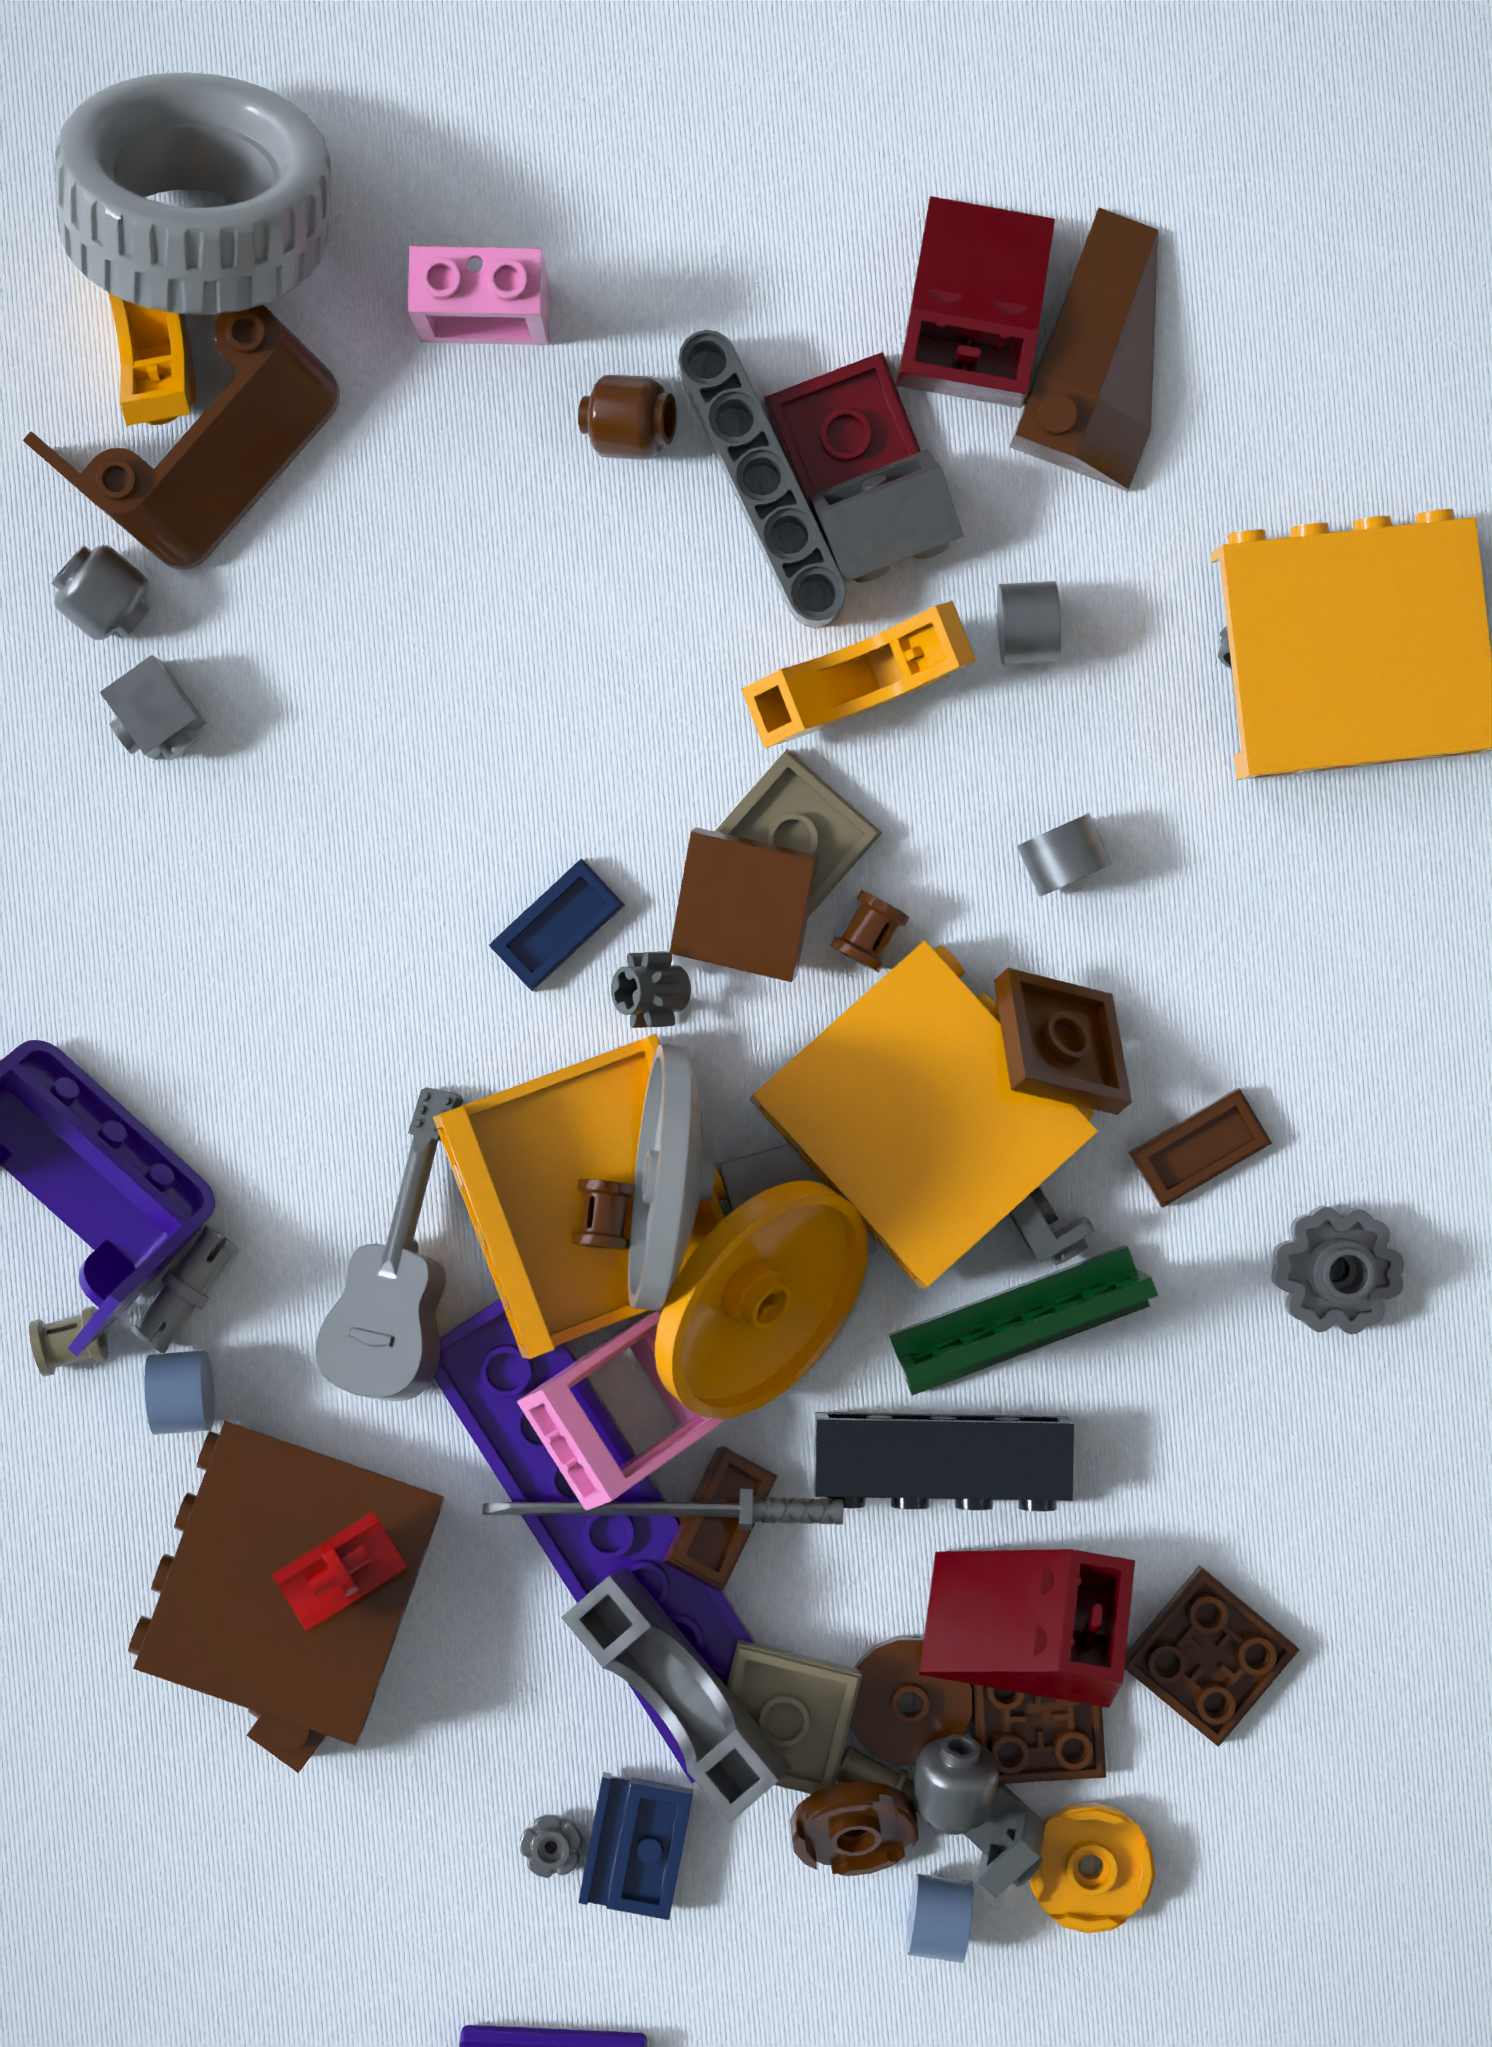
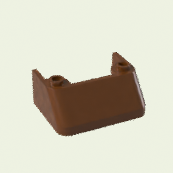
(226, 455)

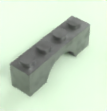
(644, 1647)

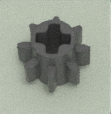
(650, 989)

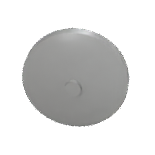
(667, 1178)

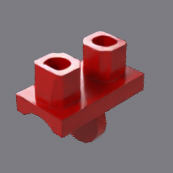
(339, 1571)

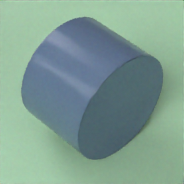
(179, 1392)
(939, 1918)

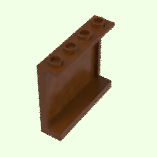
(225, 1618)

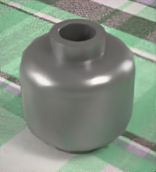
(101, 592)
(955, 1784)

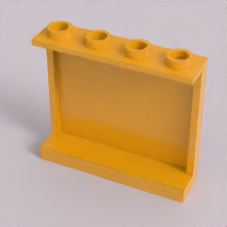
(1357, 644)
(917, 1115)
(519, 1180)

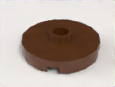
(879, 1723)
(854, 1827)

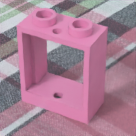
(491, 306)
(573, 1438)

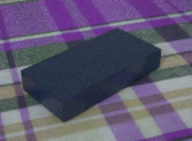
(556, 925)

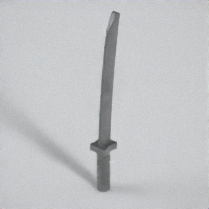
(748, 1510)

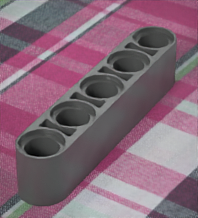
(754, 449)

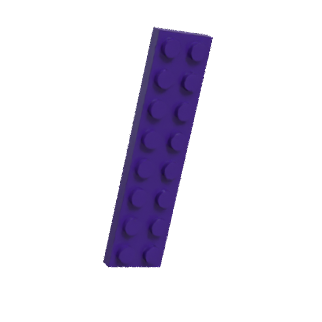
(483, 1381)

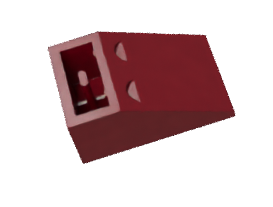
(976, 302)
(1030, 1622)

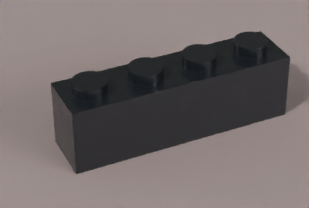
(944, 1458)

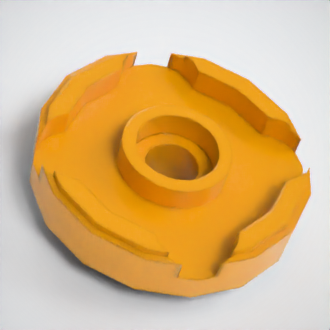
(1111, 1893)

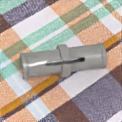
(185, 1289)

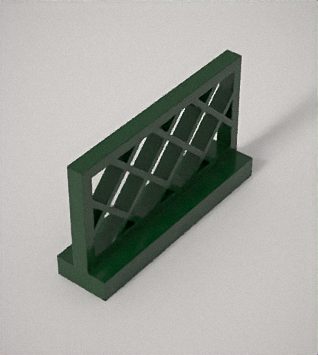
(1021, 1319)

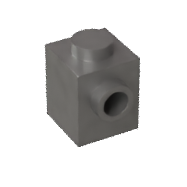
(152, 711)

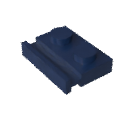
(636, 1846)

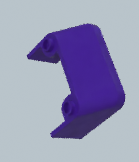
(97, 1176)

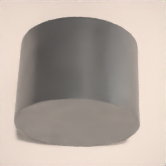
(1029, 622)
(1064, 855)

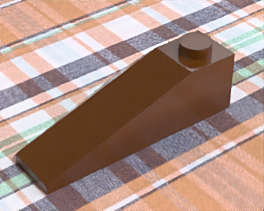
(1096, 374)

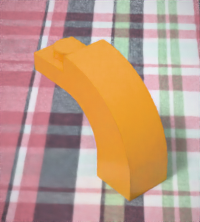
(154, 363)
(859, 676)

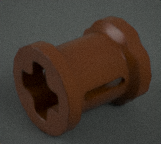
(869, 931)
(603, 1214)

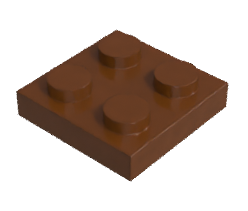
(1062, 1041)

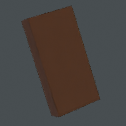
(1200, 1147)
(712, 1545)

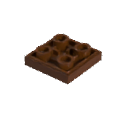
(744, 904)
(1209, 1655)
(1039, 1736)

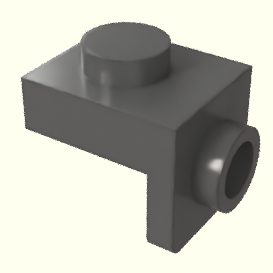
(1008, 1843)

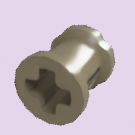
(52, 1340)

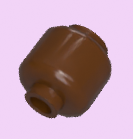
(628, 417)

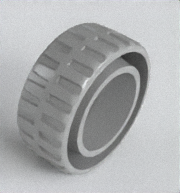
(194, 136)

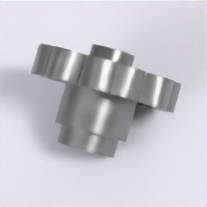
(1305, 1266)

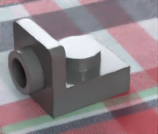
(1033, 1221)

